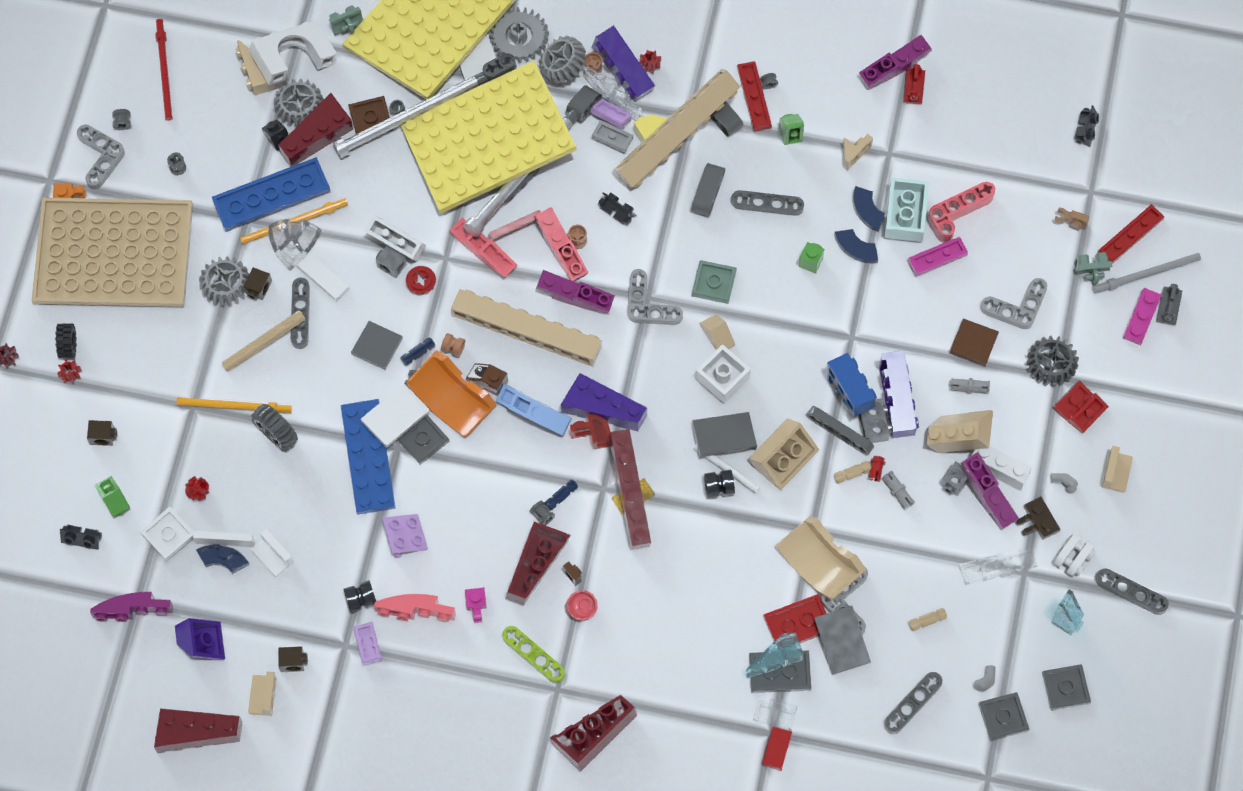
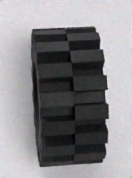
(65, 340)

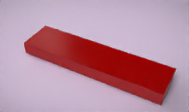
(754, 96)
(1132, 233)

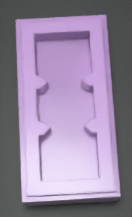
(611, 113)
(367, 643)

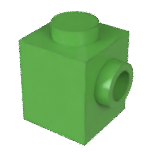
(811, 257)

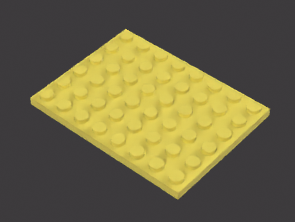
(423, 39)
(488, 136)

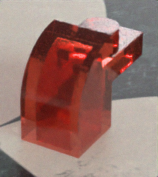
(596, 428)

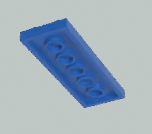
(271, 194)
(367, 461)

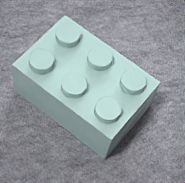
(906, 209)

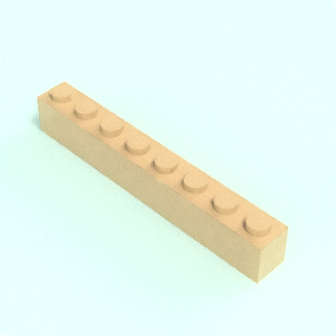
(677, 128)
(526, 327)

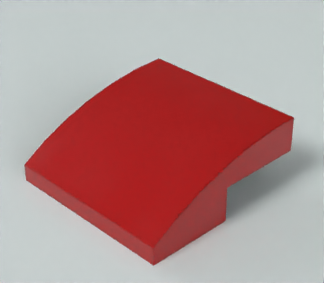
(1080, 407)

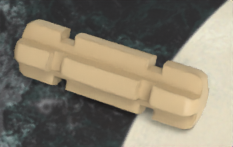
(852, 472)
(928, 619)

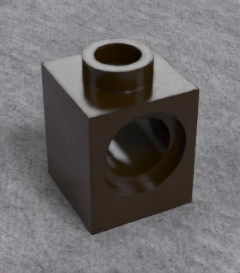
(257, 284)
(101, 433)
(292, 659)

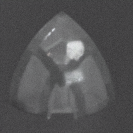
(292, 240)

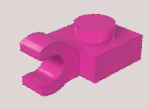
(476, 601)

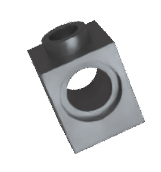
(390, 261)
(955, 471)

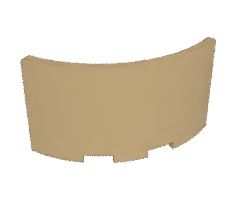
(818, 559)

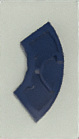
(866, 209)
(855, 247)
(222, 556)

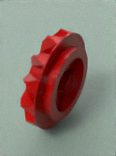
(425, 273)

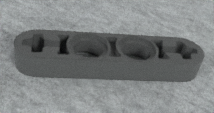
(767, 205)
(304, 329)
(840, 430)
(1130, 595)
(913, 703)

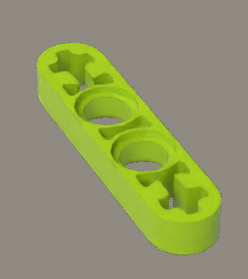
(533, 654)

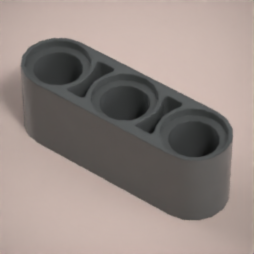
(727, 120)
(708, 189)

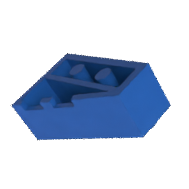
(851, 384)

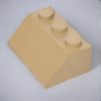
(961, 432)
(784, 453)

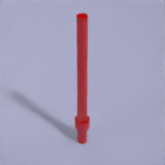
(161, 37)

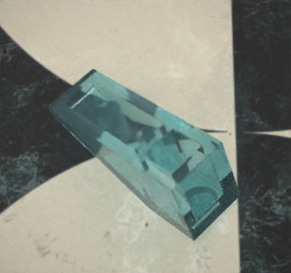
(1068, 614)
(780, 653)

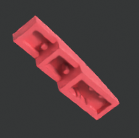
(484, 249)

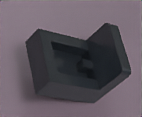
(275, 132)

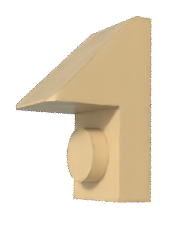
(853, 153)

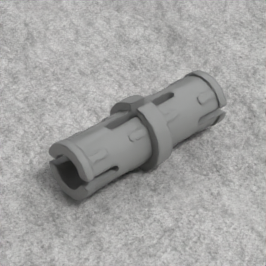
(970, 385)
(898, 489)

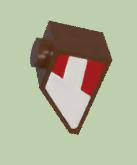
(488, 377)

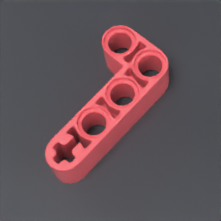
(963, 207)

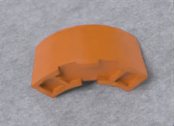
(449, 396)

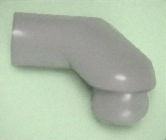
(1066, 479)
(987, 681)

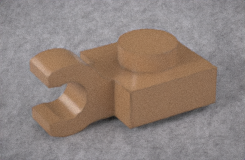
(1074, 218)

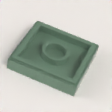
(714, 281)

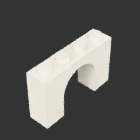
(306, 36)

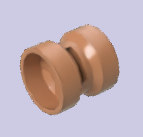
(594, 61)
(577, 232)
(453, 345)

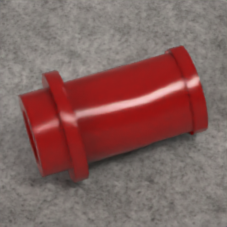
(876, 468)

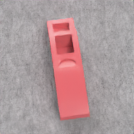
(560, 244)
(407, 605)

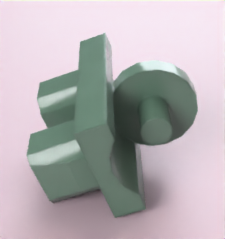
(345, 21)
(1101, 265)

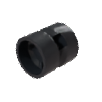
(719, 483)
(359, 596)

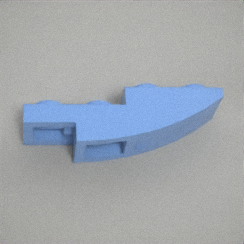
(533, 409)

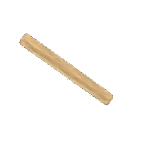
(263, 340)

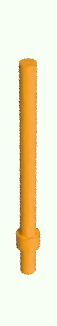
(327, 208)
(230, 404)

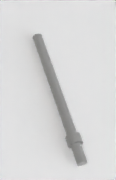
(1113, 283)

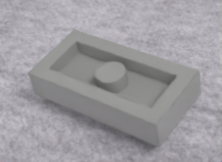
(612, 136)

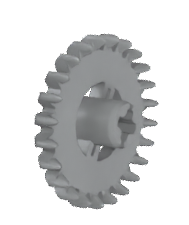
(523, 20)

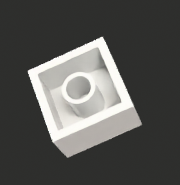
(723, 373)

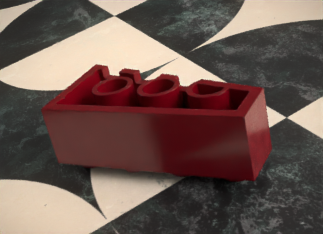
(316, 131)
(538, 555)
(195, 729)
(589, 736)

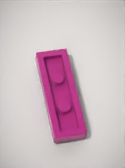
(938, 256)
(1142, 316)

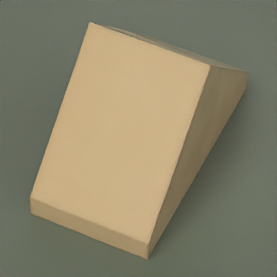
(717, 332)

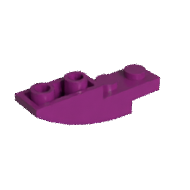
(895, 63)
(575, 294)
(987, 490)
(123, 606)

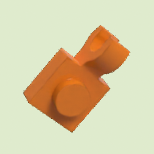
(67, 190)

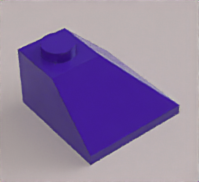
(200, 638)

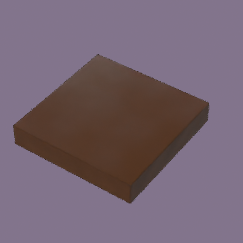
(368, 113)
(974, 342)

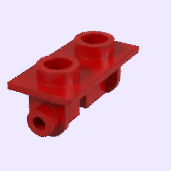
(914, 84)

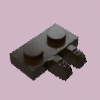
(1041, 518)

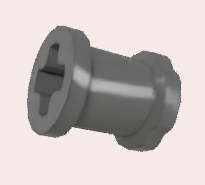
(176, 163)
(542, 513)

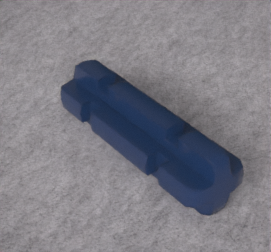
(417, 351)
(561, 494)

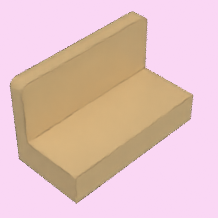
(1117, 470)
(262, 694)

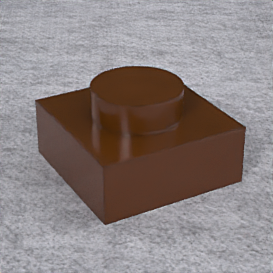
(572, 573)

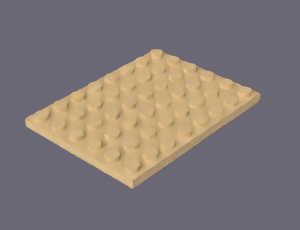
(112, 252)

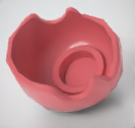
(582, 605)

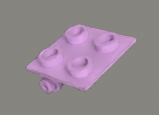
(404, 534)

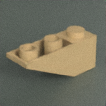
(256, 79)

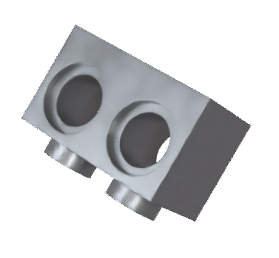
(879, 420)

